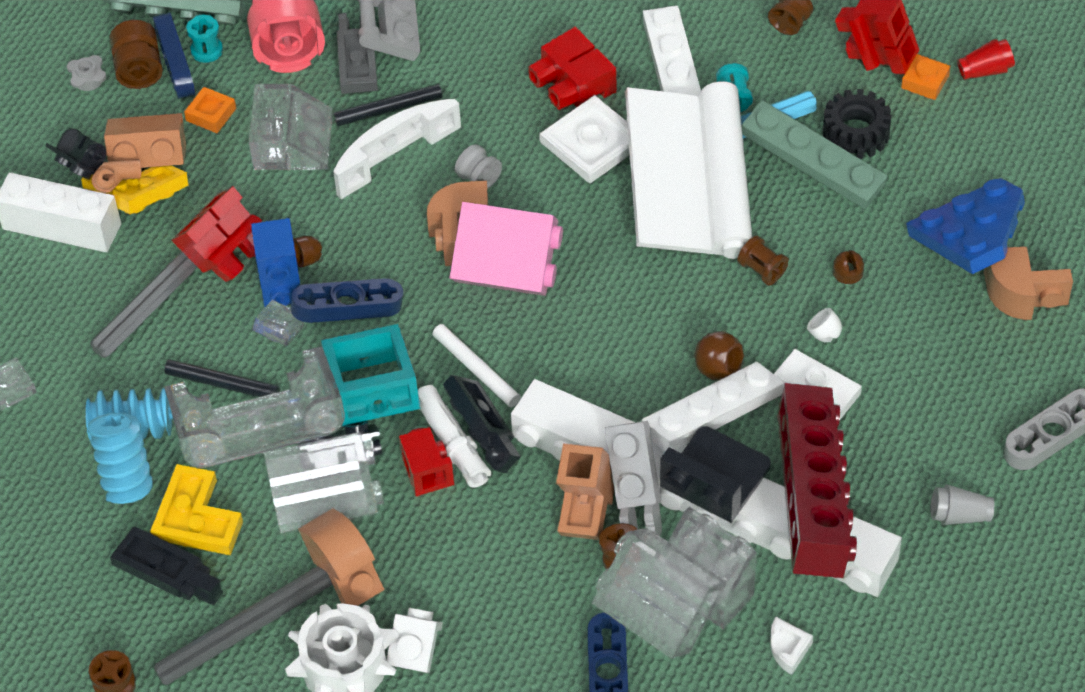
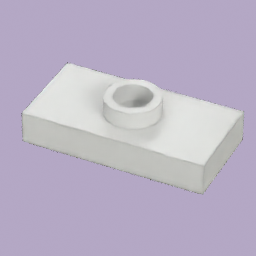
(806, 371)

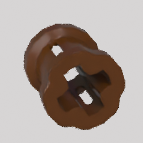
(763, 260)

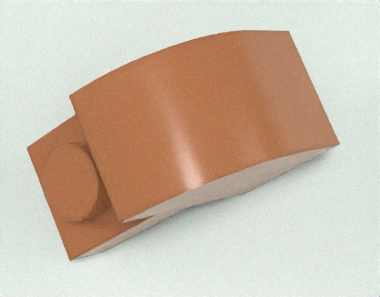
(445, 210)
(1018, 289)
(588, 488)
(344, 555)

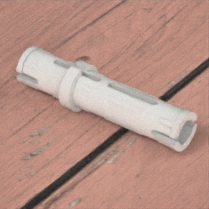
(457, 444)

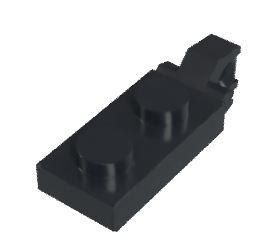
(484, 421)
(166, 567)

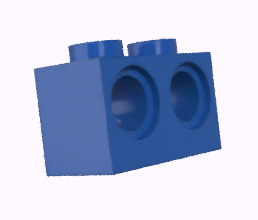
(276, 260)

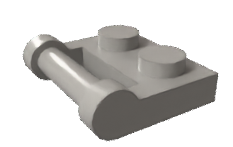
(397, 27)

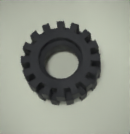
(857, 108)

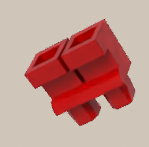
(879, 34)
(575, 70)
(217, 233)

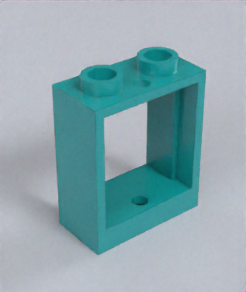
(395, 389)

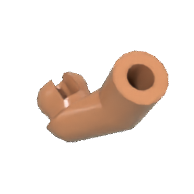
(112, 173)

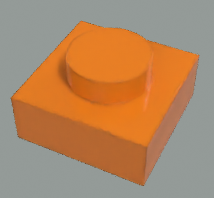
(926, 77)
(210, 109)

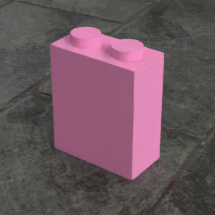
(505, 249)

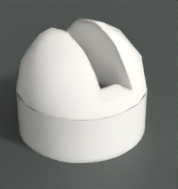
(825, 325)

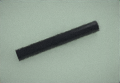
(387, 105)
(219, 379)

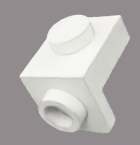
(415, 642)

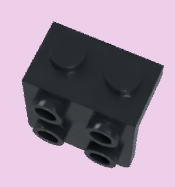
(714, 472)

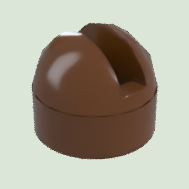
(307, 250)
(841, 267)

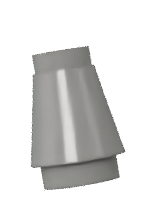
(960, 506)

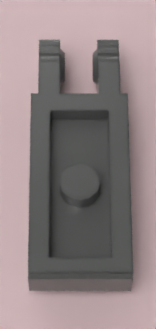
(356, 62)

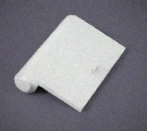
(689, 170)

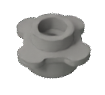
(86, 73)

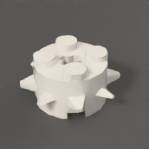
(342, 650)

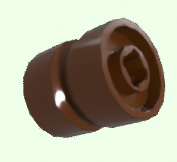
(135, 54)

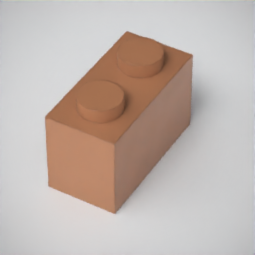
(151, 139)

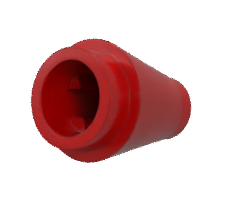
(987, 60)

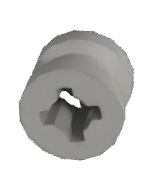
(477, 166)

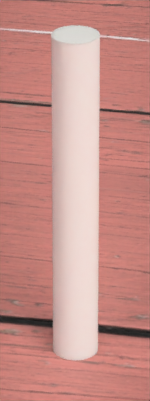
(476, 365)

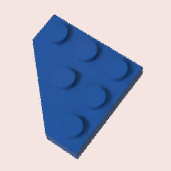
(972, 226)

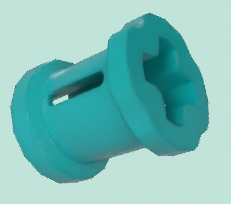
(196, 32)
(740, 81)

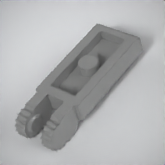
(634, 473)

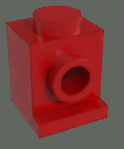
(425, 461)

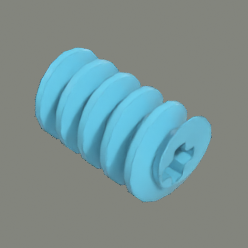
(149, 412)
(120, 457)

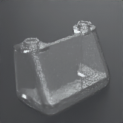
(261, 424)

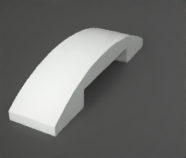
(428, 120)

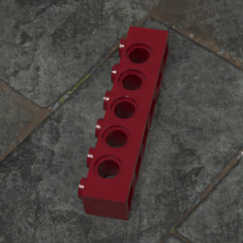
(815, 482)

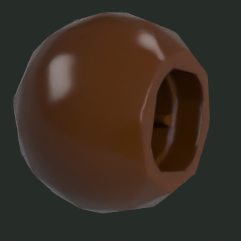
(718, 355)

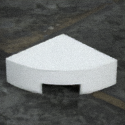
(788, 644)

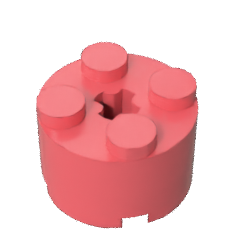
(285, 33)

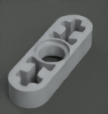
(1046, 444)

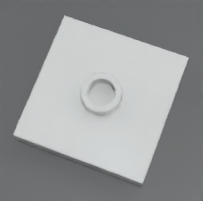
(589, 139)

